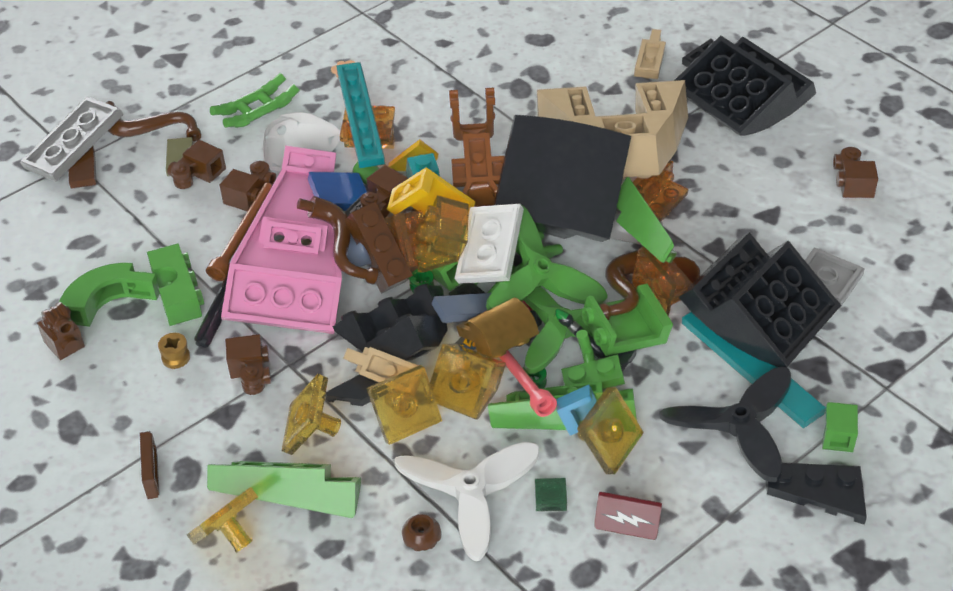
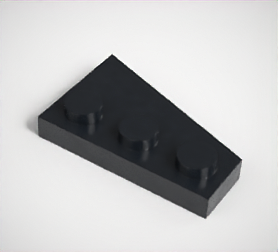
(826, 486)

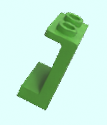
(637, 329)

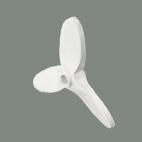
(472, 486)

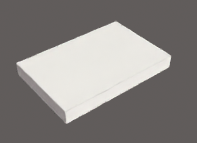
(490, 244)

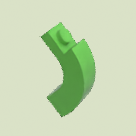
(103, 285)

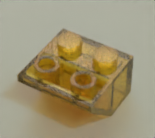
(442, 235)

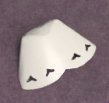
(309, 134)

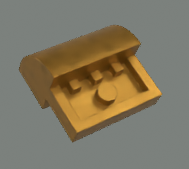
(500, 328)

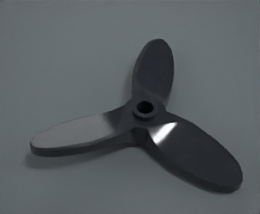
(743, 421)

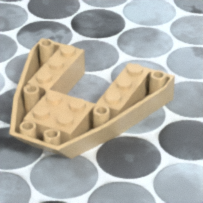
(653, 129)

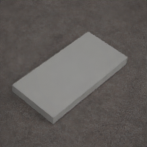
(71, 138)

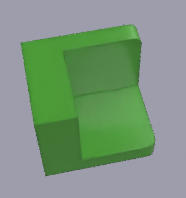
(840, 427)

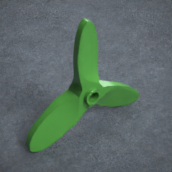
(540, 271)
(552, 336)

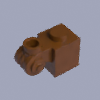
(199, 161)
(854, 176)
(241, 188)
(380, 188)
(60, 331)
(246, 361)

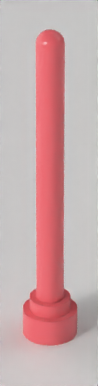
(540, 400)

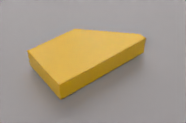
(418, 148)

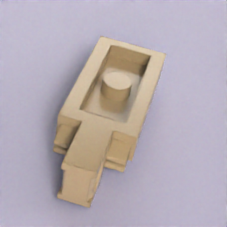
(650, 56)
(377, 364)

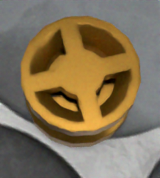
(174, 350)

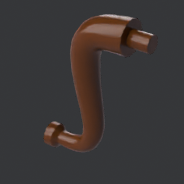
(141, 126)
(335, 216)
(615, 275)

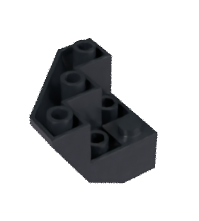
(397, 326)

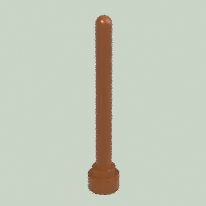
(219, 267)

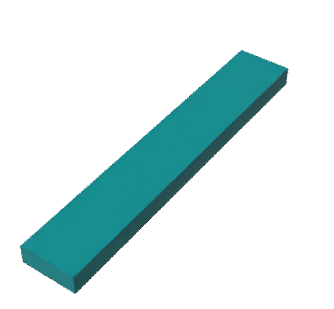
(360, 115)
(797, 403)

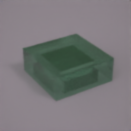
(550, 494)

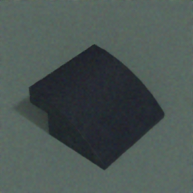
(745, 86)
(564, 175)
(762, 300)

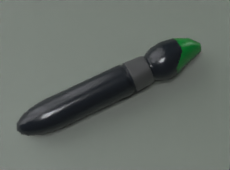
(568, 321)

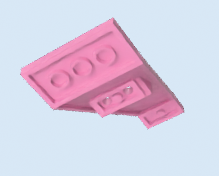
(286, 280)

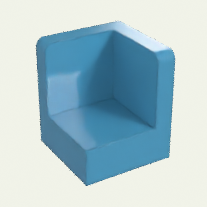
(575, 407)

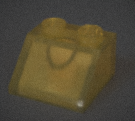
(465, 379)

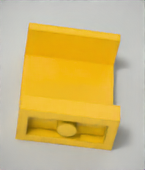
(422, 191)

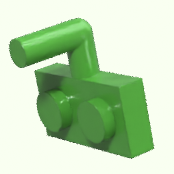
(605, 369)

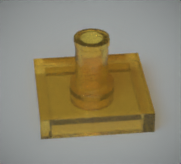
(404, 404)
(307, 415)
(610, 430)
(226, 521)

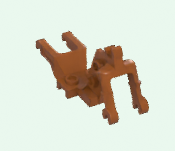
(478, 170)

